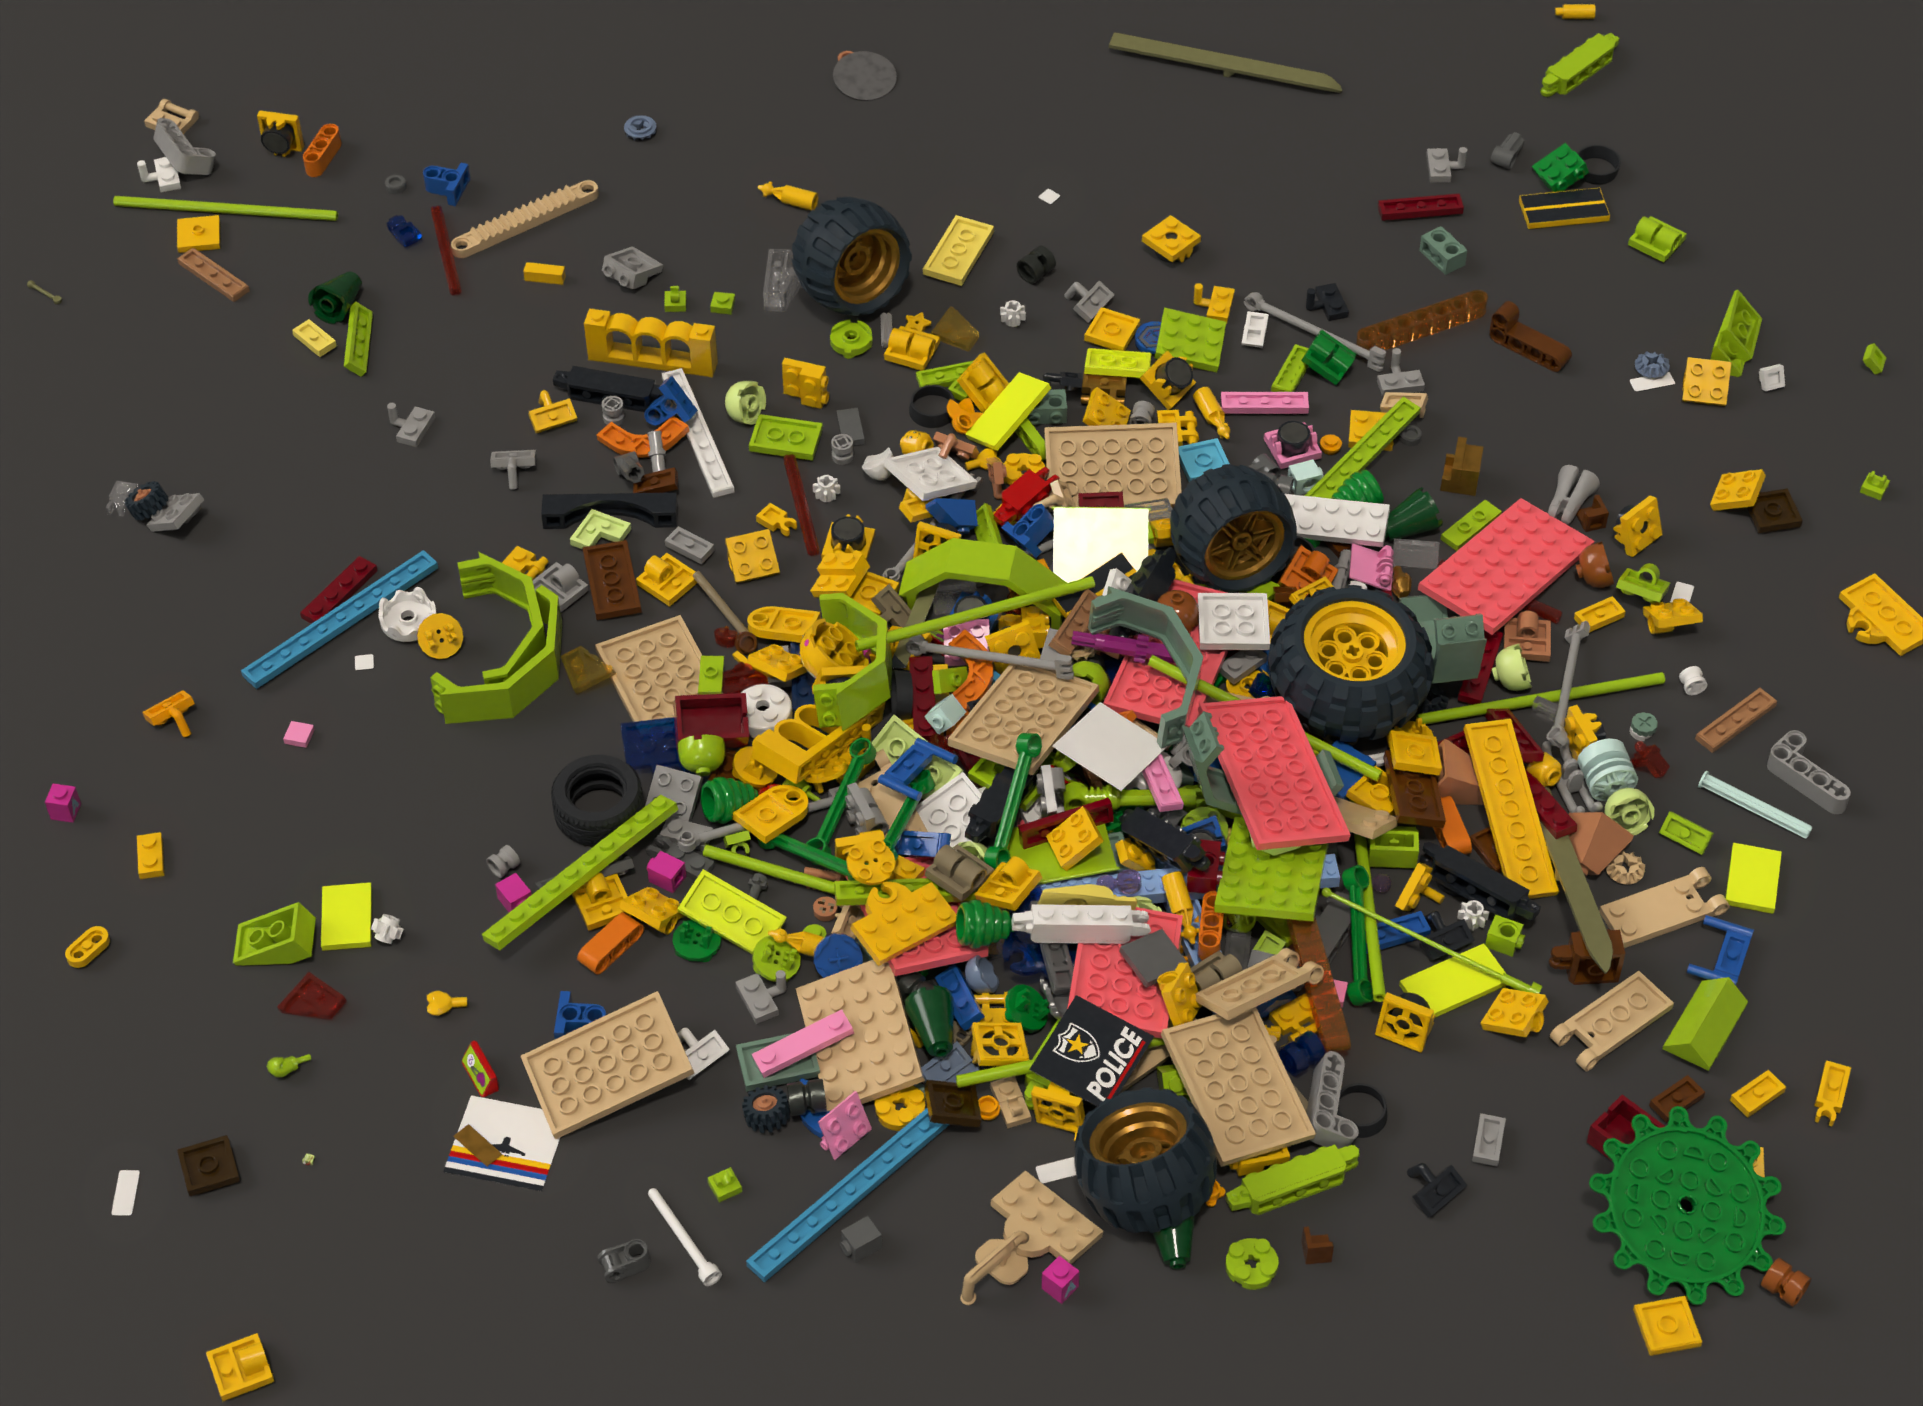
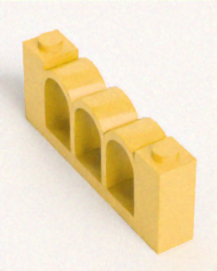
(700, 339)
(792, 761)

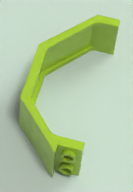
(984, 564)
(490, 576)
(519, 690)
(851, 700)

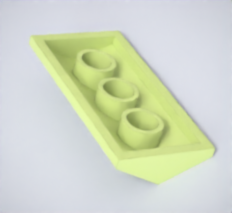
(898, 737)

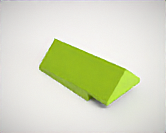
(1737, 334)
(1707, 1022)

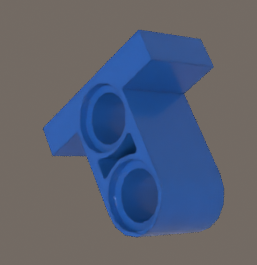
(447, 181)
(671, 391)
(1031, 529)
(579, 1013)

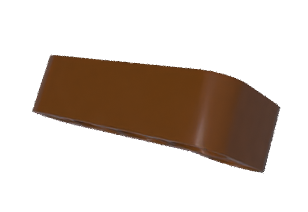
(1526, 341)

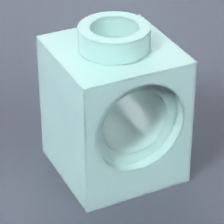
(1305, 476)
(945, 714)

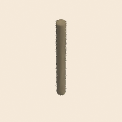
(719, 602)

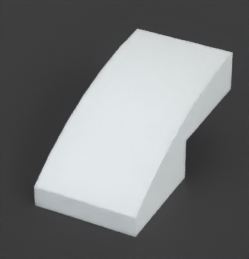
(1255, 329)

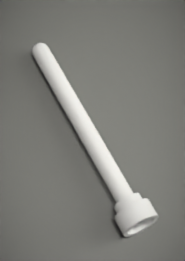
(708, 1272)

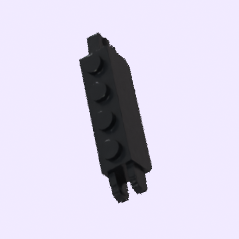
(595, 385)
(1150, 582)
(987, 813)
(1164, 840)
(1478, 882)

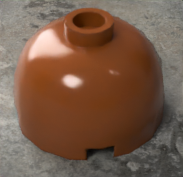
(1595, 566)
(1184, 606)

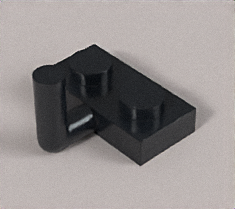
(1329, 300)
(1067, 379)
(1451, 937)
(1438, 1189)

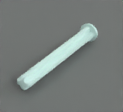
(1755, 805)

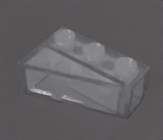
(780, 281)

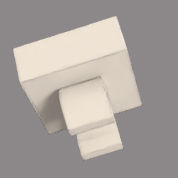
(1772, 377)

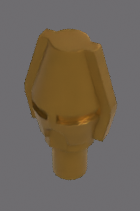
(1401, 582)

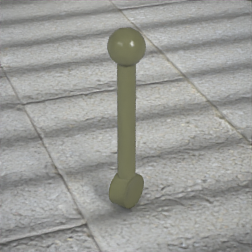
(56, 299)

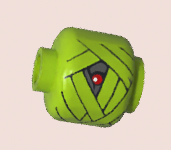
(1238, 923)

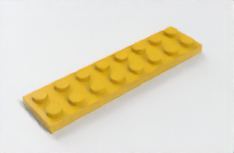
(1510, 806)

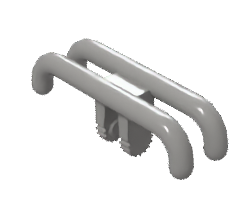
(1572, 781)

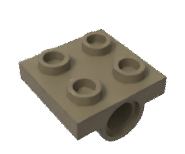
(958, 871)
(1215, 969)

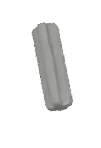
(886, 328)

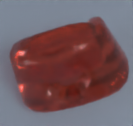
(725, 637)

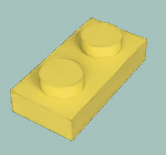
(314, 338)

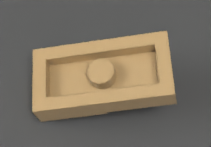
(1392, 398)
(848, 915)
(1011, 1101)

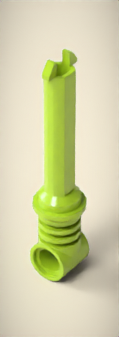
(1079, 795)

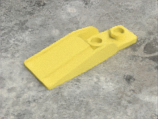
(1084, 895)

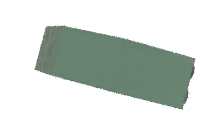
(1163, 623)
(1455, 641)
(1205, 748)

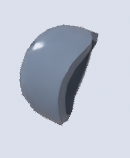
(981, 975)

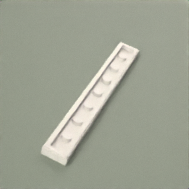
(703, 443)

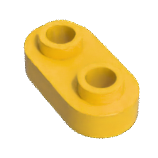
(86, 947)

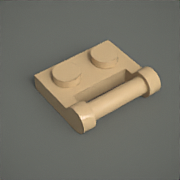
(161, 112)

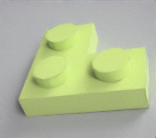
(597, 526)

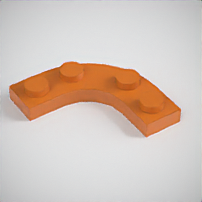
(626, 442)
(980, 671)

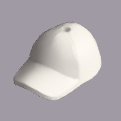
(875, 467)

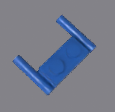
(911, 764)
(921, 843)
(1731, 954)

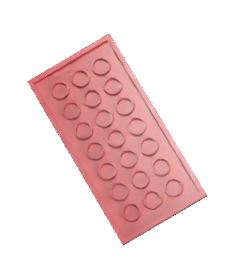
(1506, 565)
(1153, 692)
(1275, 774)

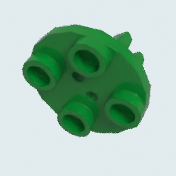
(686, 937)
(1026, 1007)

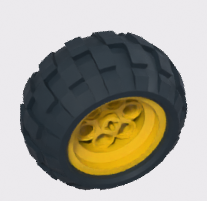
(1351, 663)

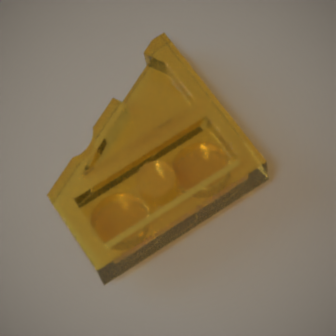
(956, 330)
(585, 669)

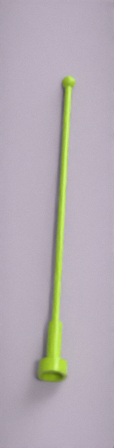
(1505, 978)

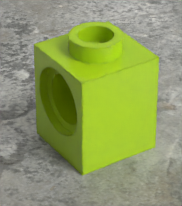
(1505, 927)

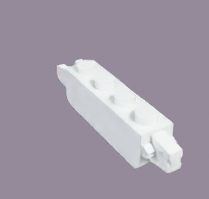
(1082, 923)

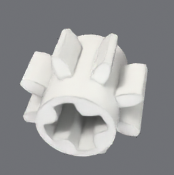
(1013, 313)
(826, 488)
(1473, 914)
(387, 928)

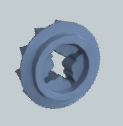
(633, 125)
(1652, 370)

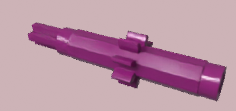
(1139, 647)

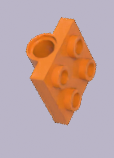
(1307, 568)

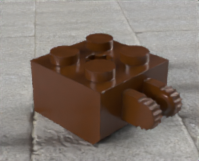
(1580, 965)

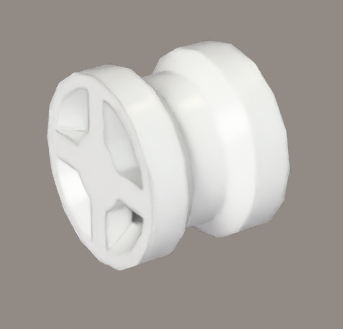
(1693, 680)

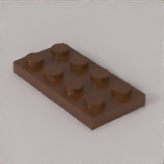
(611, 580)
(1414, 796)

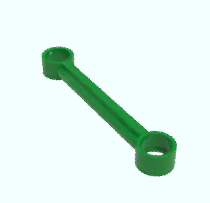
(1028, 747)
(923, 783)
(839, 803)
(809, 853)
(1360, 990)

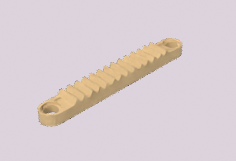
(524, 218)

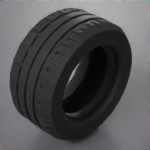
(588, 774)

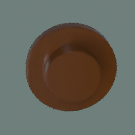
(746, 642)

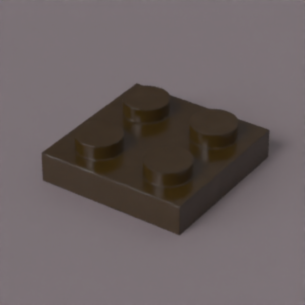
(1775, 511)
(952, 1104)
(208, 1165)

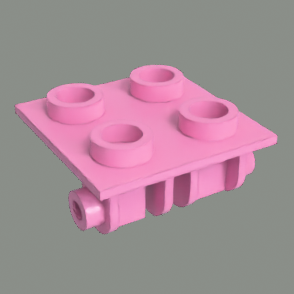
(1372, 566)
(977, 628)
(844, 1126)

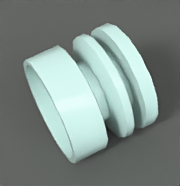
(1606, 768)

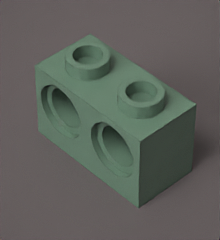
(1443, 250)
(1050, 409)

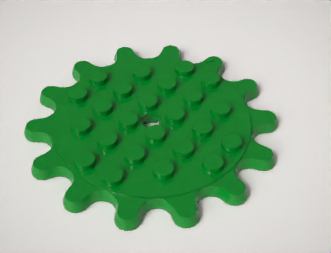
(1725, 1198)

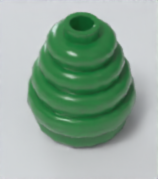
(1360, 487)
(723, 797)
(981, 924)

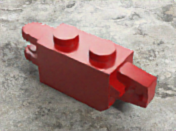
(1023, 495)

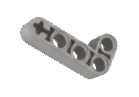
(179, 150)
(1805, 776)
(1324, 1103)

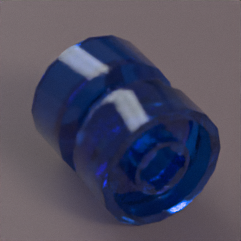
(1301, 1053)

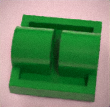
(1328, 357)

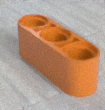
(322, 150)
(1454, 832)
(1210, 927)
(610, 943)

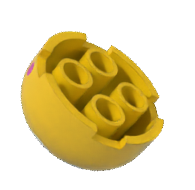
(829, 646)

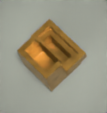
(1462, 469)

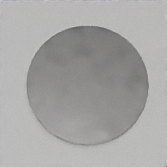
(864, 75)

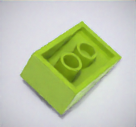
(276, 937)

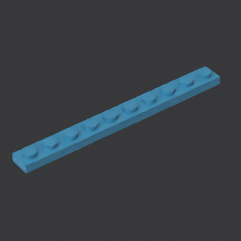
(338, 620)
(843, 1196)

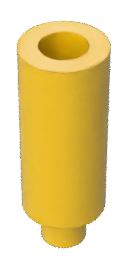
(1576, 11)

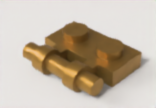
(1109, 384)

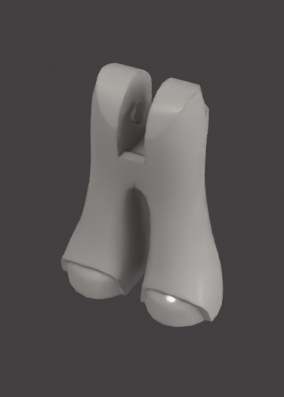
(1569, 506)

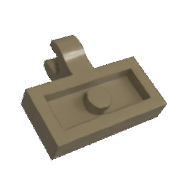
(892, 606)

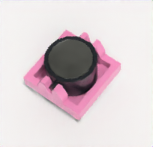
(1293, 443)

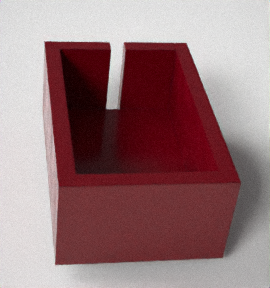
(712, 715)
(1617, 1124)

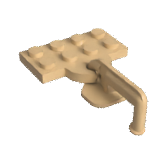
(1034, 1225)

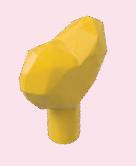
(981, 460)
(442, 1002)

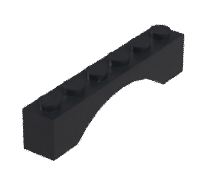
(564, 510)

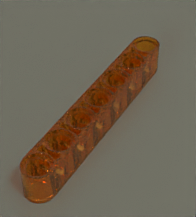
(1424, 321)
(1323, 995)

